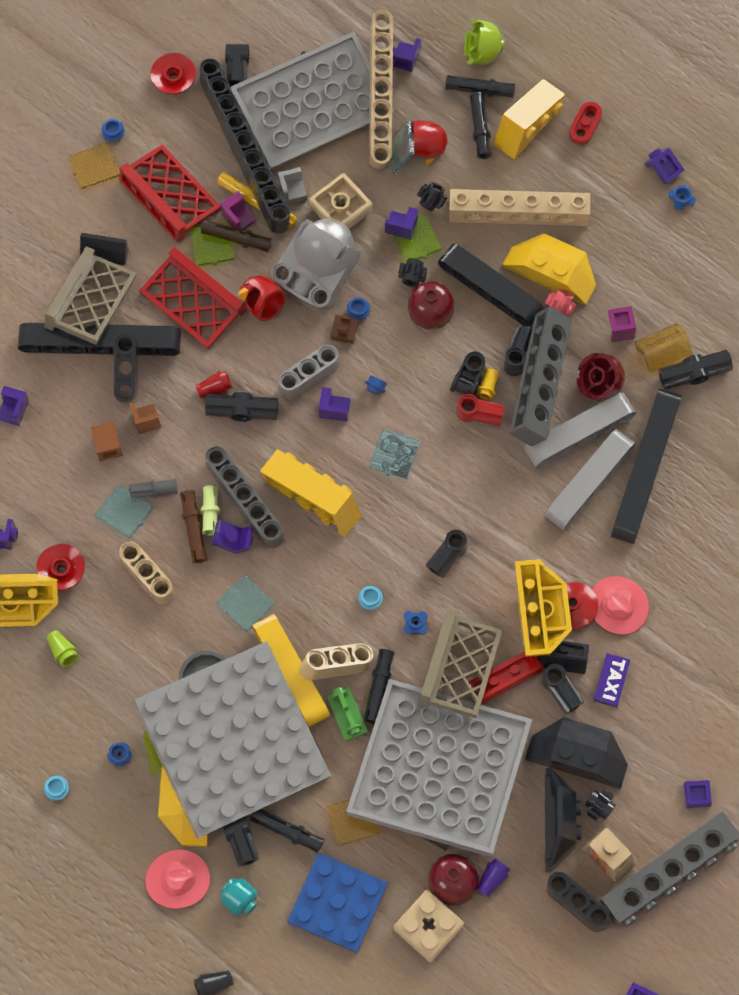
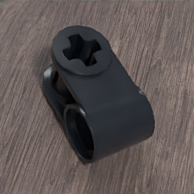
(468, 379)

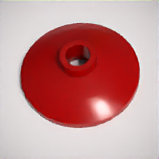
(173, 65)
(62, 556)
(586, 606)

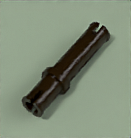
(235, 235)

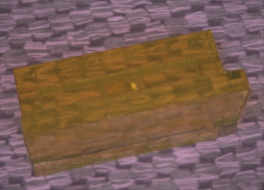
(664, 347)

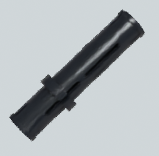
(484, 86)
(481, 133)
(381, 675)
(290, 831)

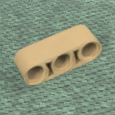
(144, 562)
(343, 654)

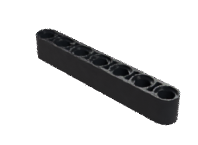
(151, 340)
(646, 466)

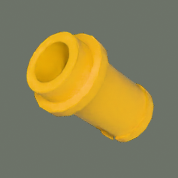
(486, 390)

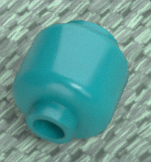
(239, 896)

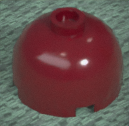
(431, 305)
(600, 376)
(453, 879)

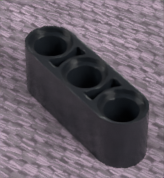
(119, 357)
(573, 890)

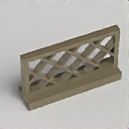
(70, 292)
(439, 661)

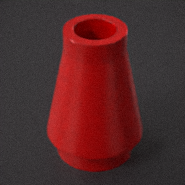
(215, 384)

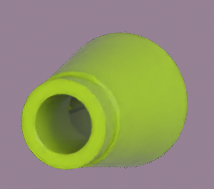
(62, 649)

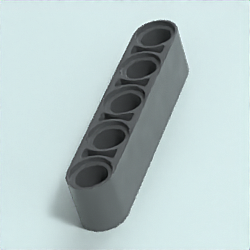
(242, 486)

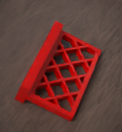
(152, 200)
(209, 287)

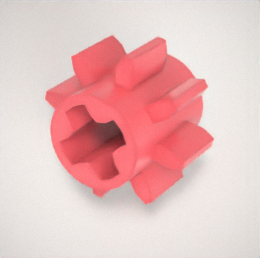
(561, 301)

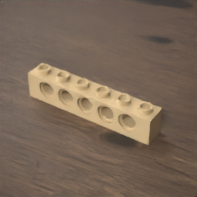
(519, 207)

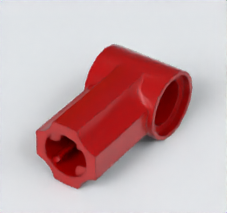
(482, 410)

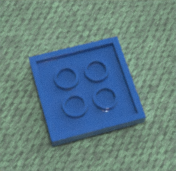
(337, 903)

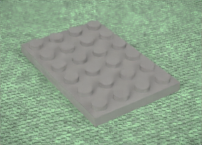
(308, 100)

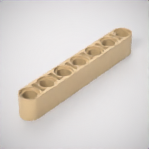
(384, 79)

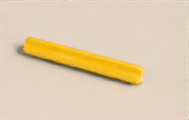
(234, 186)

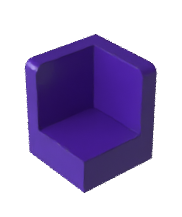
(406, 55)
(402, 224)
(13, 405)
(333, 406)

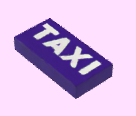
(611, 680)

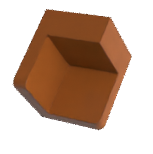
(145, 418)
(106, 441)

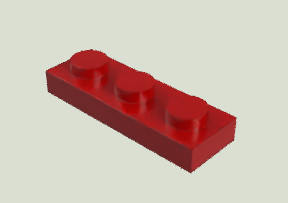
(508, 676)

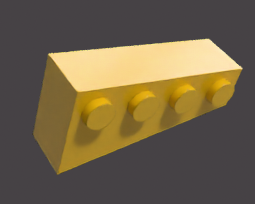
(312, 491)

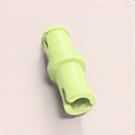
(210, 509)

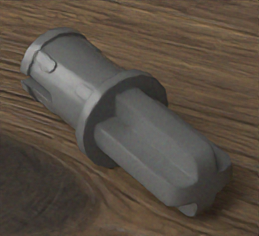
(153, 488)

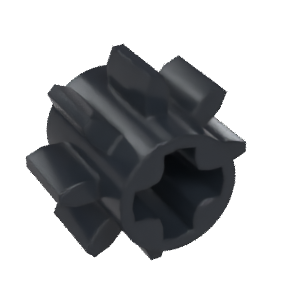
(432, 196)
(412, 272)
(600, 804)

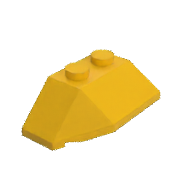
(553, 266)
(26, 599)
(541, 607)
(174, 817)

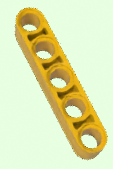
(303, 690)

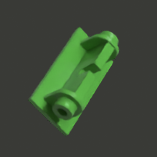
(347, 713)

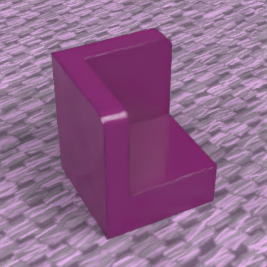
(236, 213)
(622, 324)

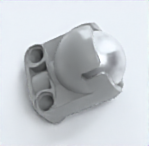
(318, 261)

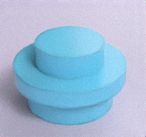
(370, 598)
(56, 788)

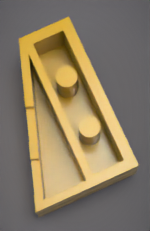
(528, 118)

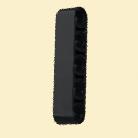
(490, 284)

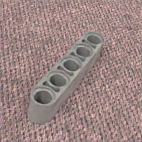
(581, 430)
(589, 479)

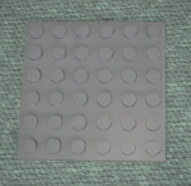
(231, 739)
(439, 770)

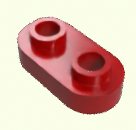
(585, 125)

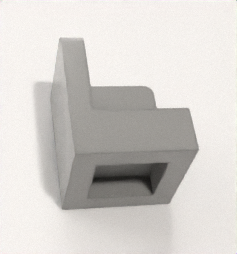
(292, 185)

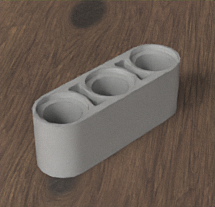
(314, 362)

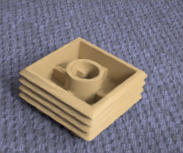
(345, 192)
(428, 942)

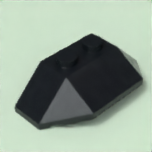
(579, 751)
(560, 819)

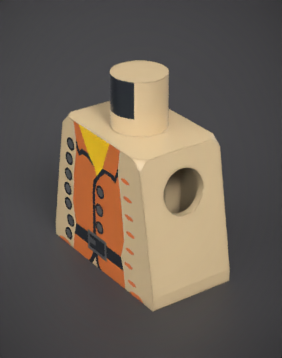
(609, 854)

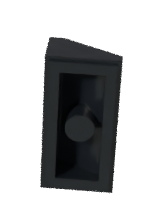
(105, 247)
(569, 655)

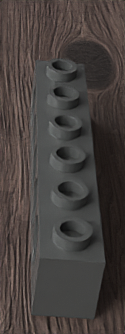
(540, 376)
(718, 828)

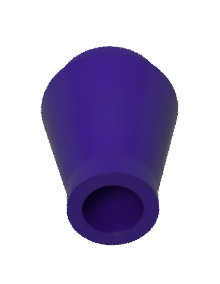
(493, 877)

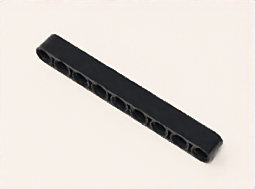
(244, 154)

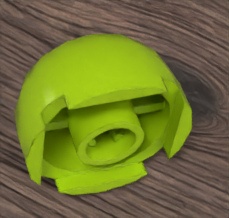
(482, 43)

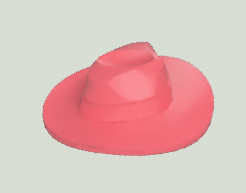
(621, 605)
(177, 879)

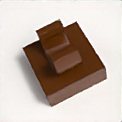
(344, 329)

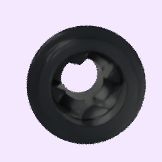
(213, 982)

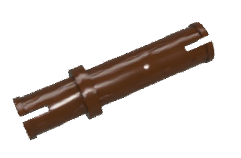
(192, 520)

